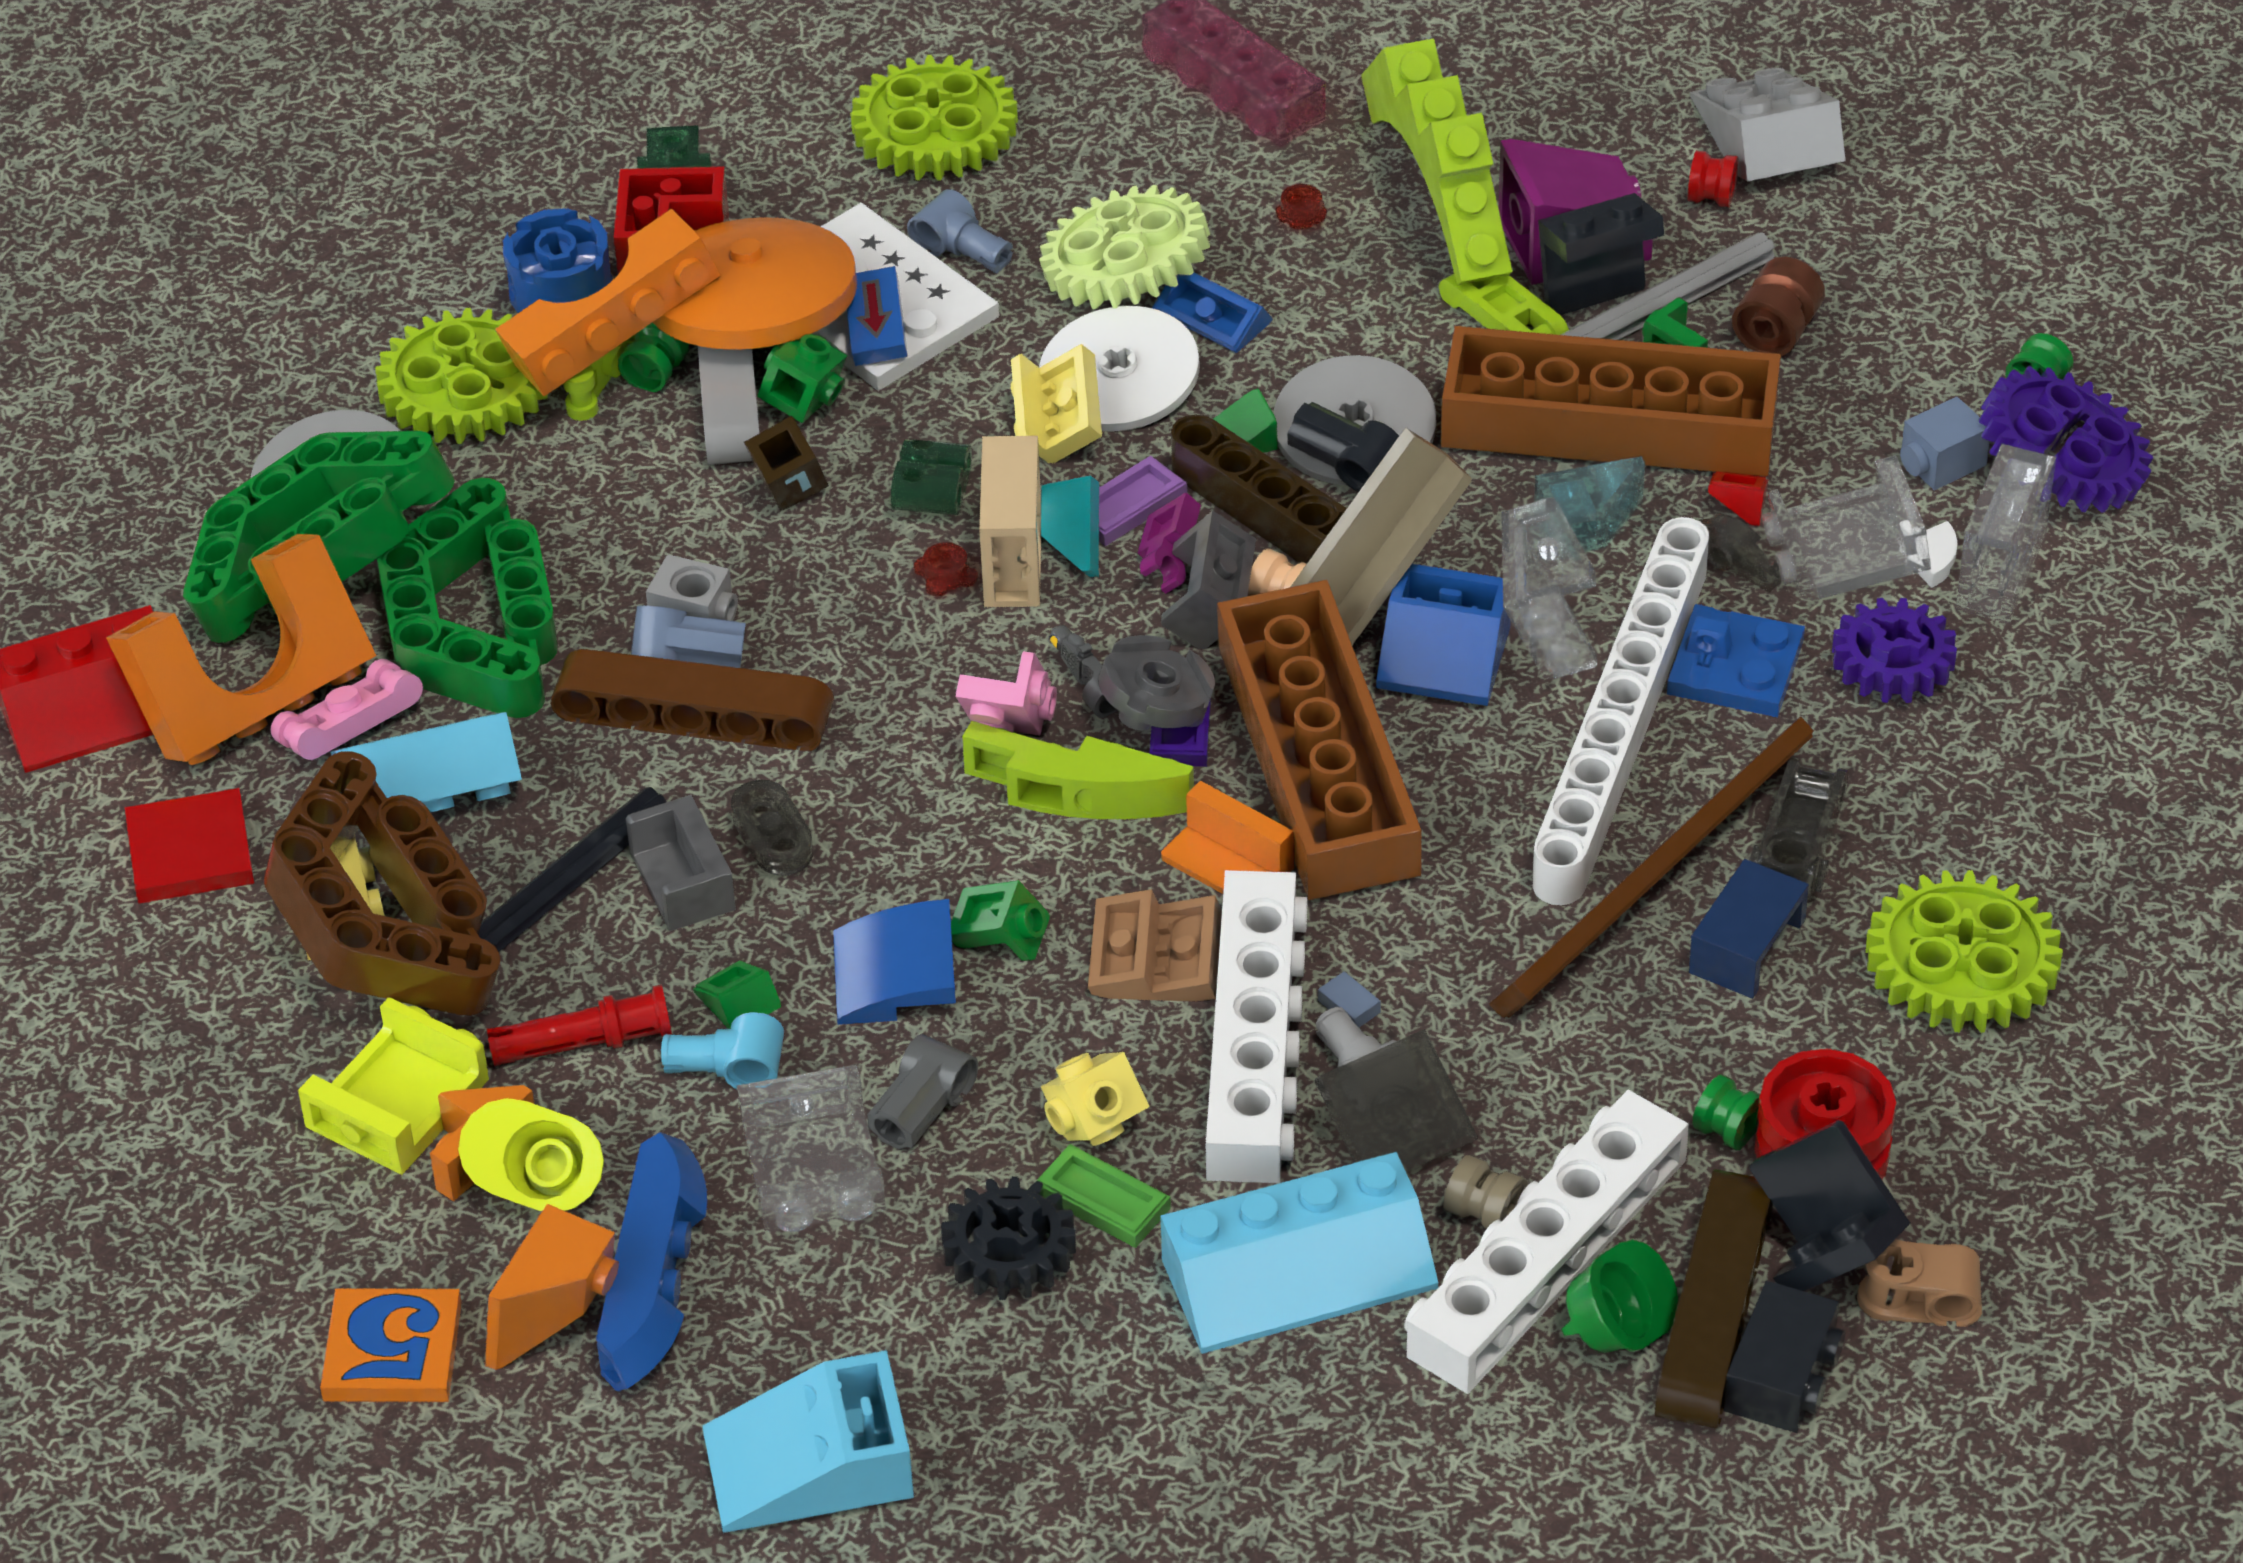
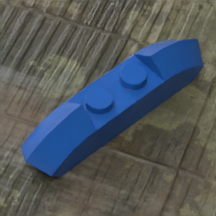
(640, 1307)

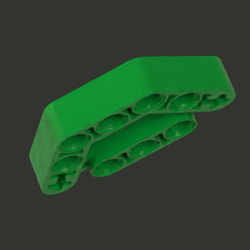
(330, 486)
(453, 657)

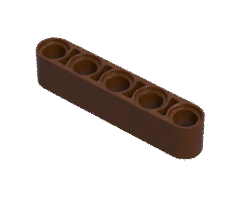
(692, 698)

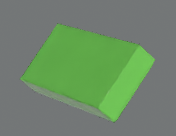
(1105, 1195)

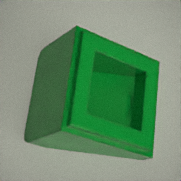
(1252, 421)
(738, 991)

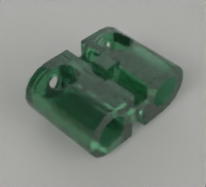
(931, 477)

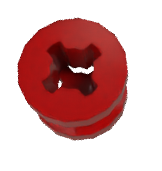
(1712, 178)

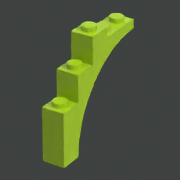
(1451, 151)

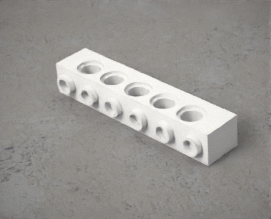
(1252, 1027)
(1545, 1241)

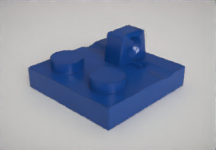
(1736, 660)

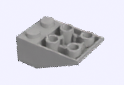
(1772, 123)

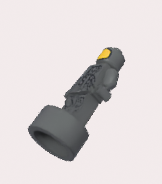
(1083, 666)

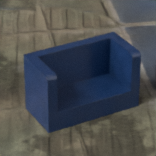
(1745, 925)

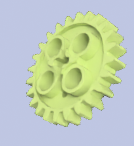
(1124, 246)

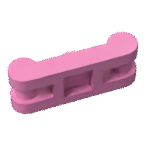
(348, 711)

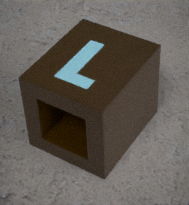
(786, 463)

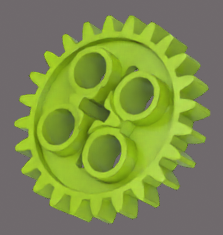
(934, 117)
(454, 378)
(1963, 951)

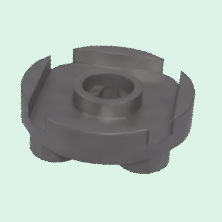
(1173, 696)

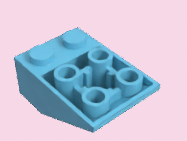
(812, 1446)

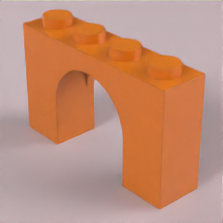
(317, 646)

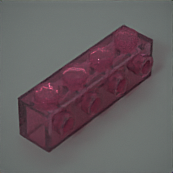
(1234, 69)

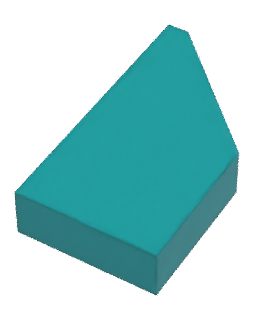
(1072, 521)

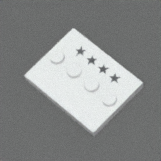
(935, 299)

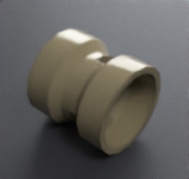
(1482, 1192)

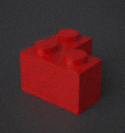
(648, 193)

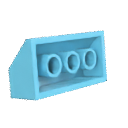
(1298, 1252)

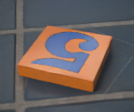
(391, 1345)

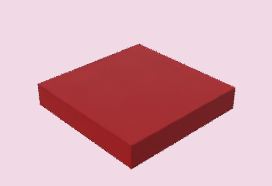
(189, 845)

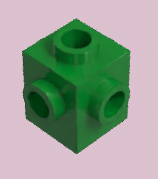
(802, 376)

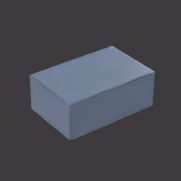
(1351, 996)

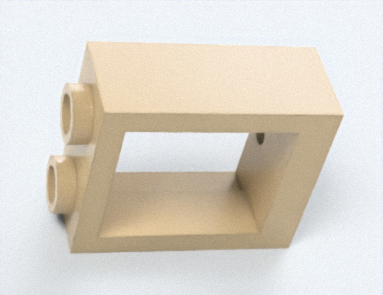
(1010, 521)

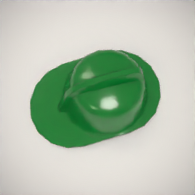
(1622, 1299)

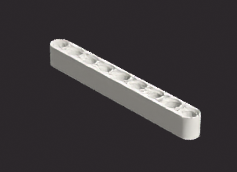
(1620, 712)

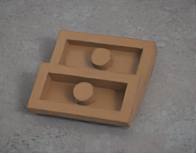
(1155, 948)

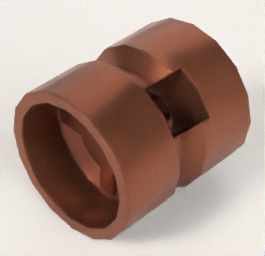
(1778, 306)

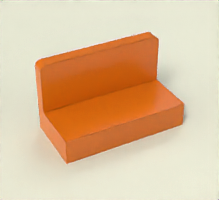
(1229, 837)

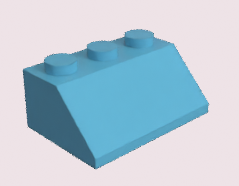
(446, 761)

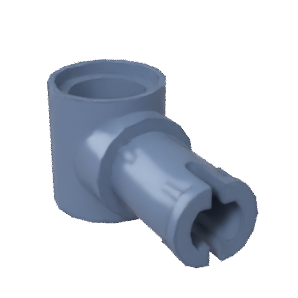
(952, 226)

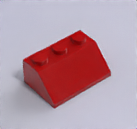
(69, 694)

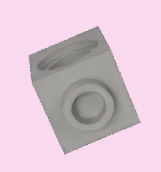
(693, 588)

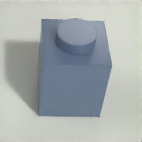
(1944, 443)

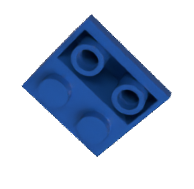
(1444, 635)

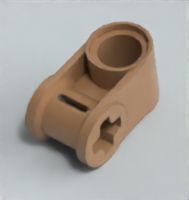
(1927, 1282)

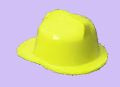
(531, 1155)

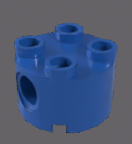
(556, 258)

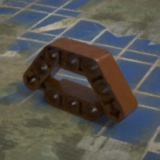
(422, 962)

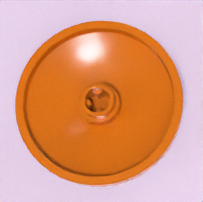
(773, 285)

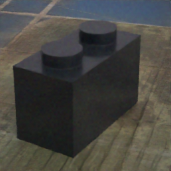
(1782, 1357)

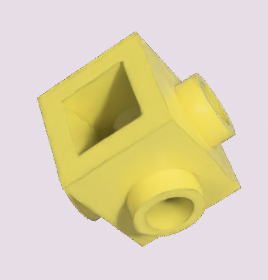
(1093, 1097)

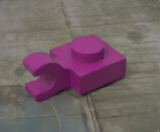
(1160, 534)

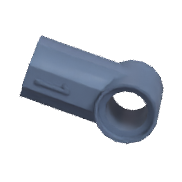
(675, 636)

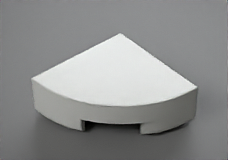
(1942, 552)

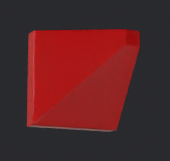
(1741, 494)

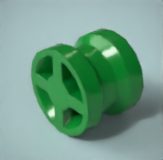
(2042, 352)
(1727, 1112)

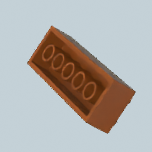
(1610, 400)
(1319, 739)

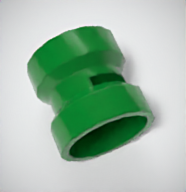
(650, 358)

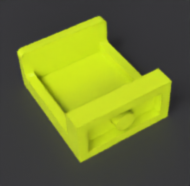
(390, 1091)

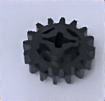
(1008, 1238)

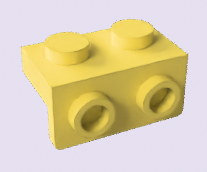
(1057, 402)

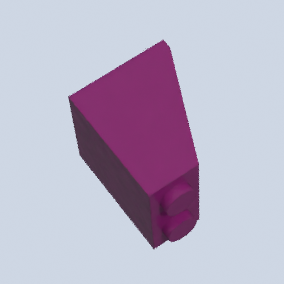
(1549, 181)

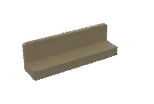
(1385, 528)

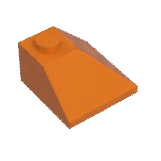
(548, 1283)

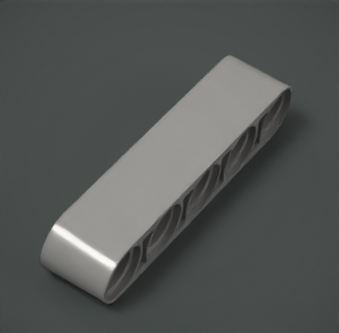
(728, 403)

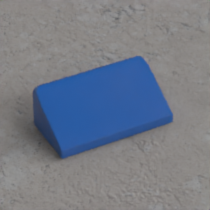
(1213, 311)

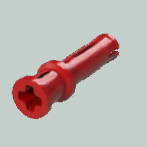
(608, 1023)

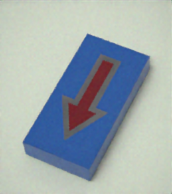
(877, 318)

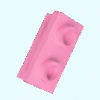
(1007, 704)

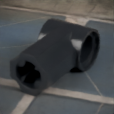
(1341, 442)

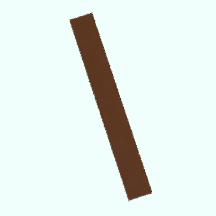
(1651, 869)

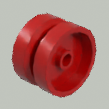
(1820, 1089)

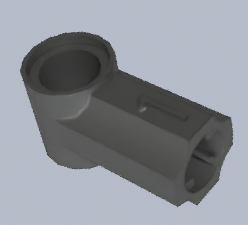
(927, 1081)

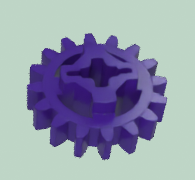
(1894, 650)

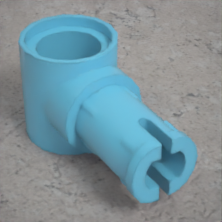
(739, 1054)

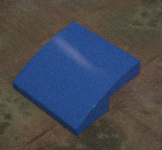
(894, 962)

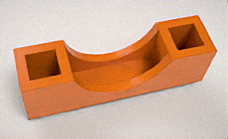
(561, 339)

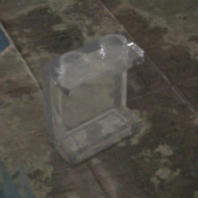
(1849, 536)
(1539, 568)
(810, 1149)

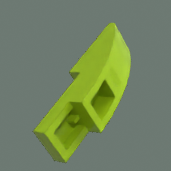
(1089, 783)

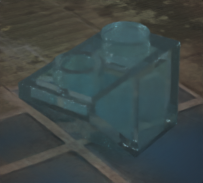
(1595, 497)

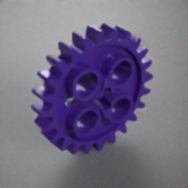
(2098, 462)

